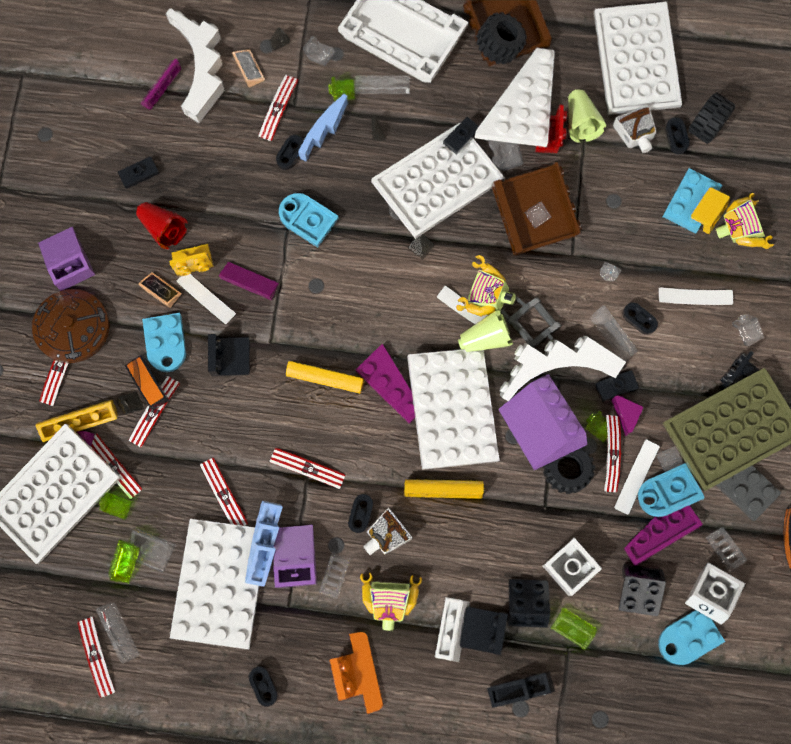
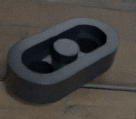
(677, 137)
(288, 152)
(641, 317)
(359, 513)
(263, 686)

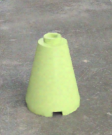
(584, 118)
(486, 334)

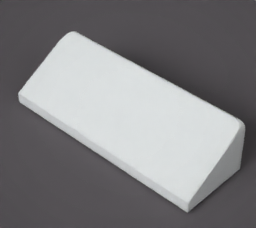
(451, 629)

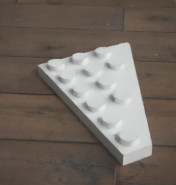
(524, 107)

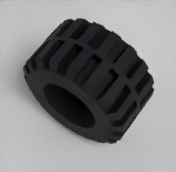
(501, 38)
(712, 117)
(571, 485)

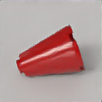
(163, 225)

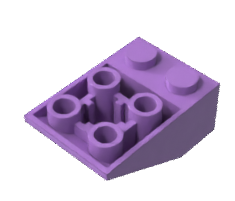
(65, 259)
(295, 557)

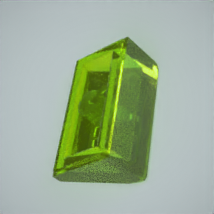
(123, 562)
(574, 628)

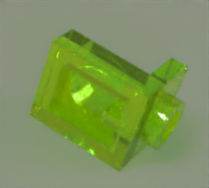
(341, 87)
(597, 426)
(115, 505)

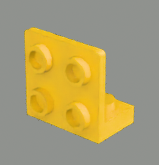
(191, 260)

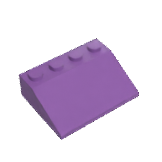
(543, 423)

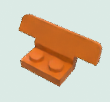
(356, 674)

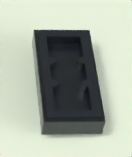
(461, 135)
(138, 172)
(617, 386)

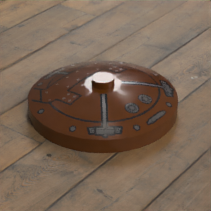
(70, 326)

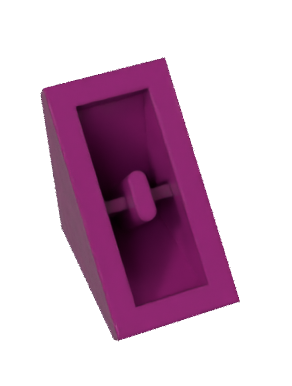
(627, 412)

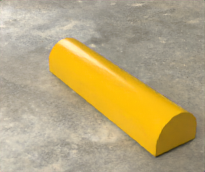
(324, 377)
(78, 419)
(444, 488)

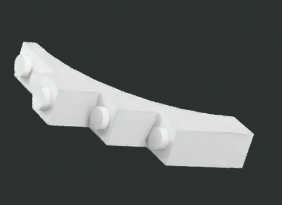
(206, 85)
(557, 355)

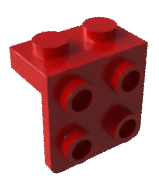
(556, 132)

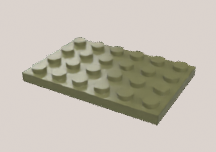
(732, 429)

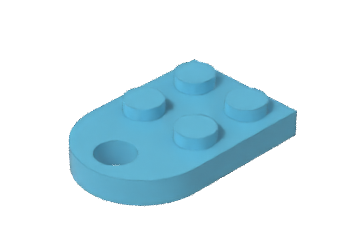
(308, 218)
(165, 339)
(671, 491)
(692, 637)

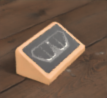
(248, 67)
(160, 289)

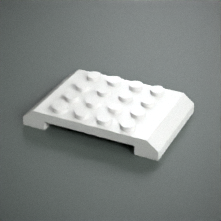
(404, 33)

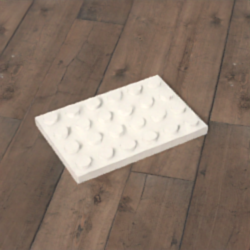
(637, 58)
(435, 182)
(452, 408)
(53, 493)
(212, 591)

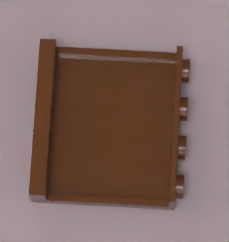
(523, 10)
(524, 191)

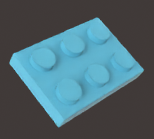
(687, 198)

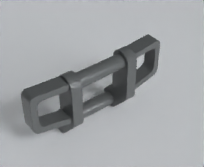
(535, 303)

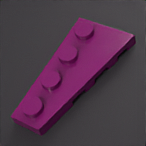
(388, 382)
(662, 533)

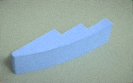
(326, 123)
(262, 544)

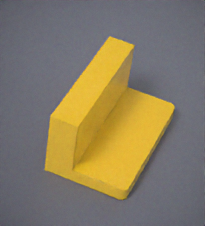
(710, 209)

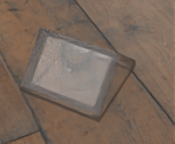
(153, 550)

